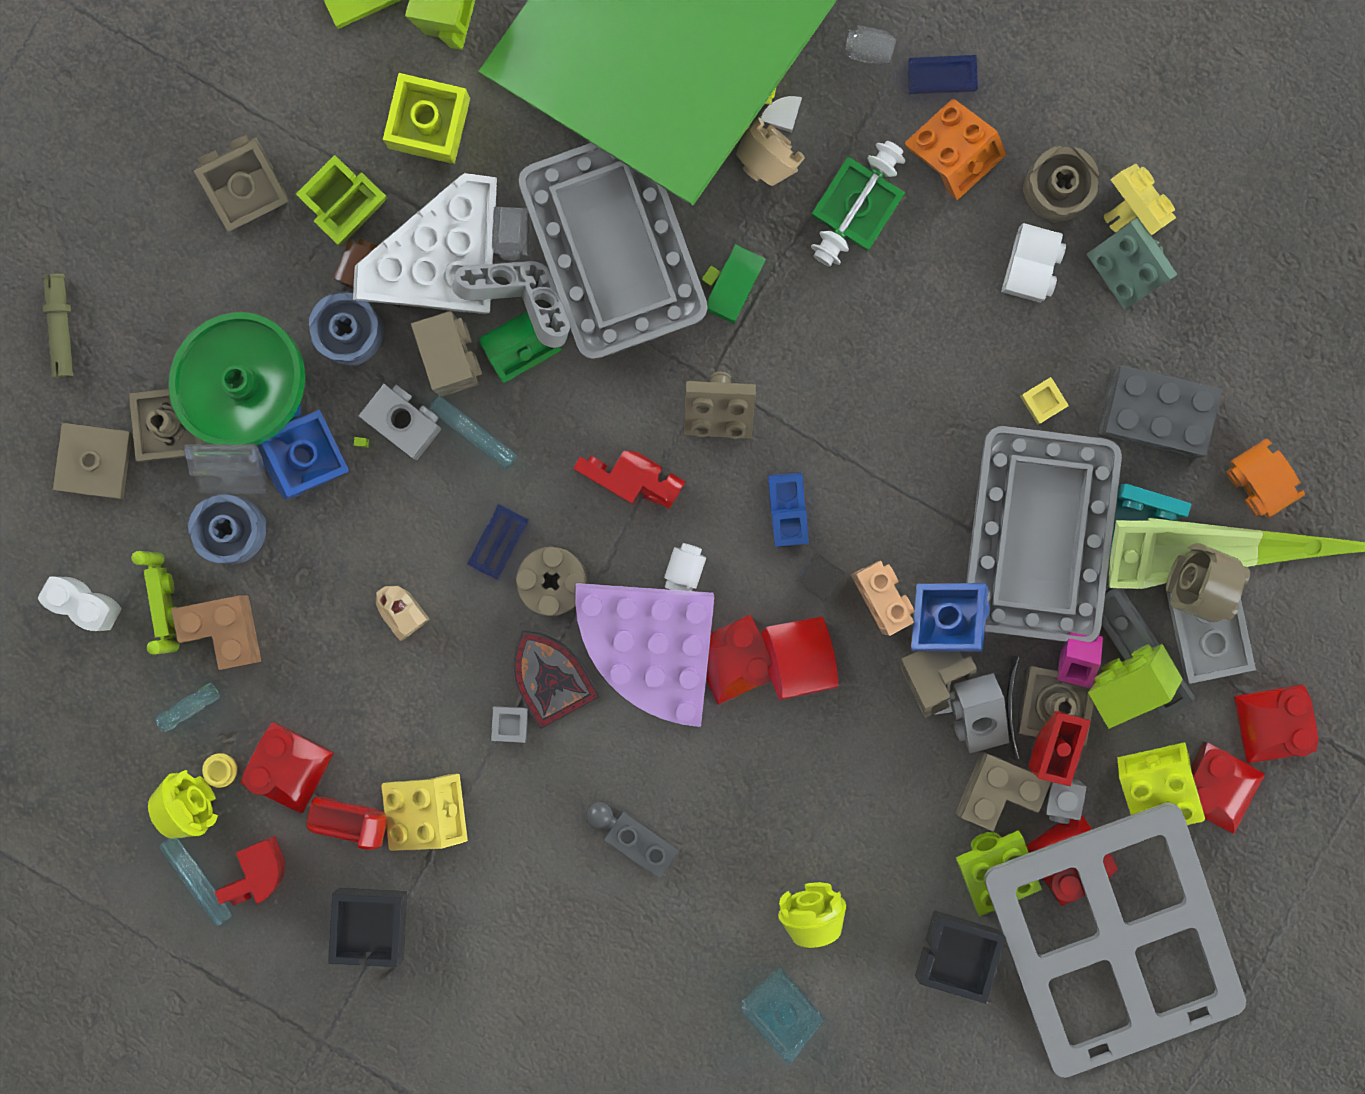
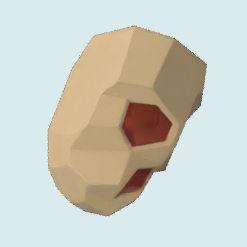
(400, 611)

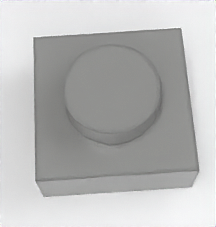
(509, 724)

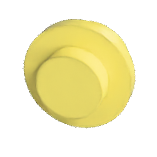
(219, 770)

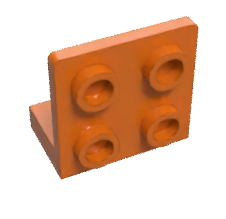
(957, 147)

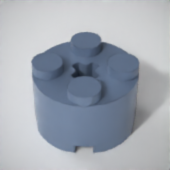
(331, 341)
(211, 540)

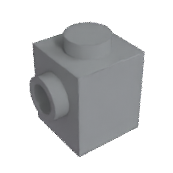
(1064, 801)

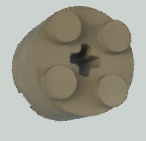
(1063, 203)
(532, 578)
(1207, 583)

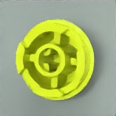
(182, 806)
(813, 915)

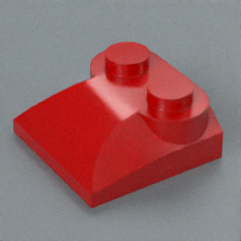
(737, 660)
(1276, 723)
(286, 767)
(1224, 785)
(1067, 884)

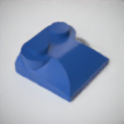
(302, 456)
(950, 617)

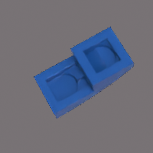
(788, 509)

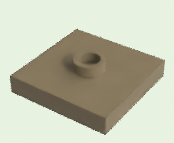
(92, 461)

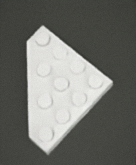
(423, 254)

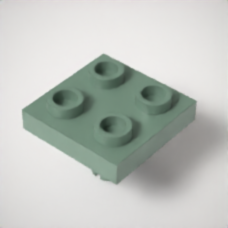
(1131, 263)

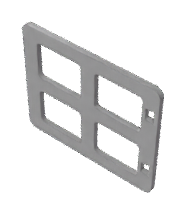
(1115, 938)

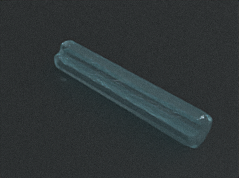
(473, 432)
(195, 880)

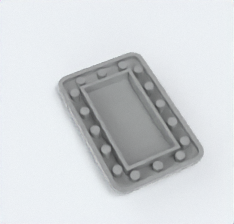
(611, 250)
(1044, 531)

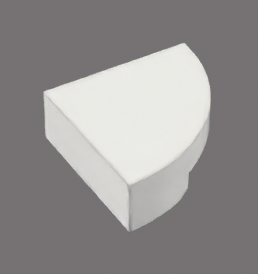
(782, 113)

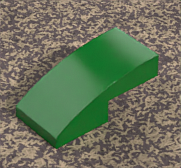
(734, 284)

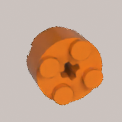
(1265, 478)

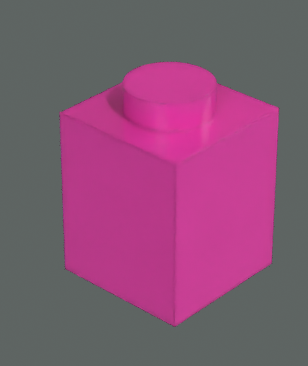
(1080, 661)

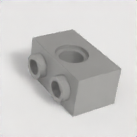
(381, 415)
(980, 713)

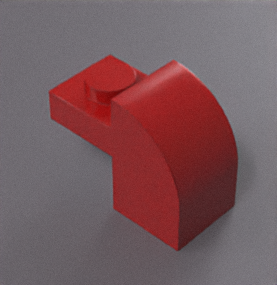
(263, 873)

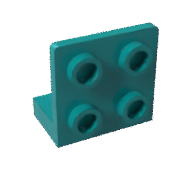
(1140, 504)

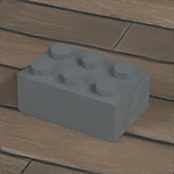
(1159, 412)

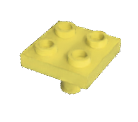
(1140, 201)

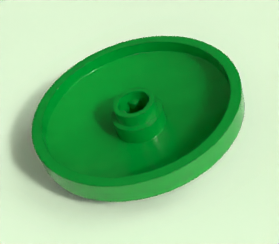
(236, 380)

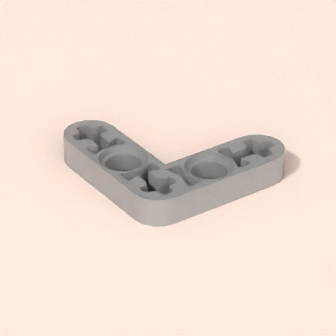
(477, 283)

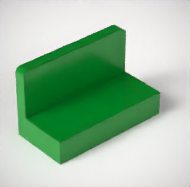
(515, 347)

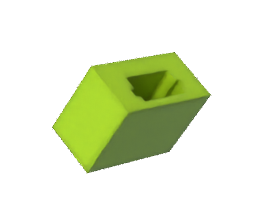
(711, 276)
(361, 442)

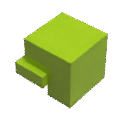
(442, 19)
(340, 199)

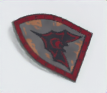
(550, 678)

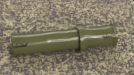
(58, 326)

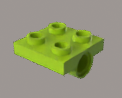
(986, 852)

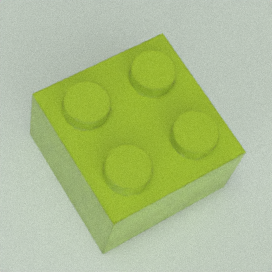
(1135, 685)

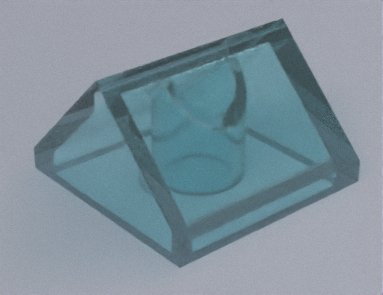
(782, 1014)

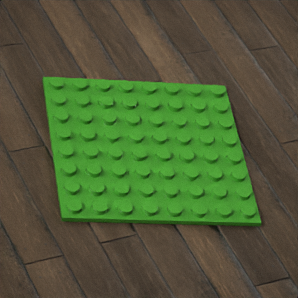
(655, 78)

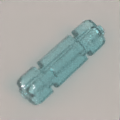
(187, 707)

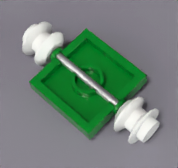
(858, 203)

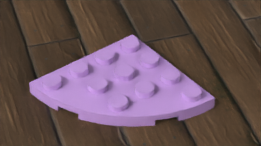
(649, 645)

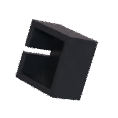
(367, 923)
(960, 957)

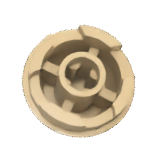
(767, 154)

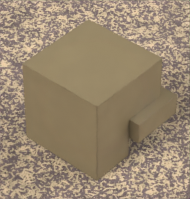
(933, 677)

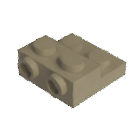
(240, 182)

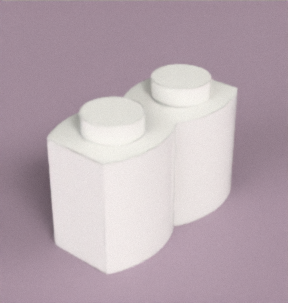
(1033, 263)
(77, 601)

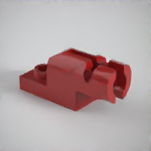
(633, 476)

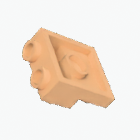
(882, 598)

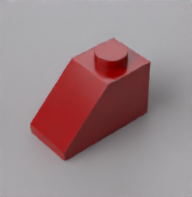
(1059, 748)

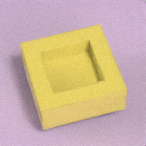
(1044, 400)

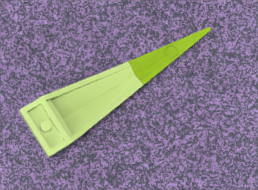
(1147, 549)

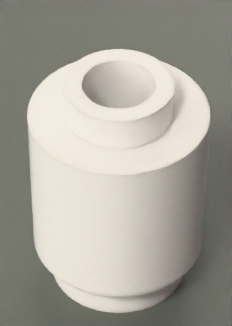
(684, 568)

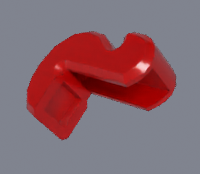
(347, 822)

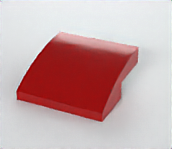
(801, 658)

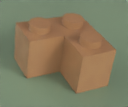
(227, 622)

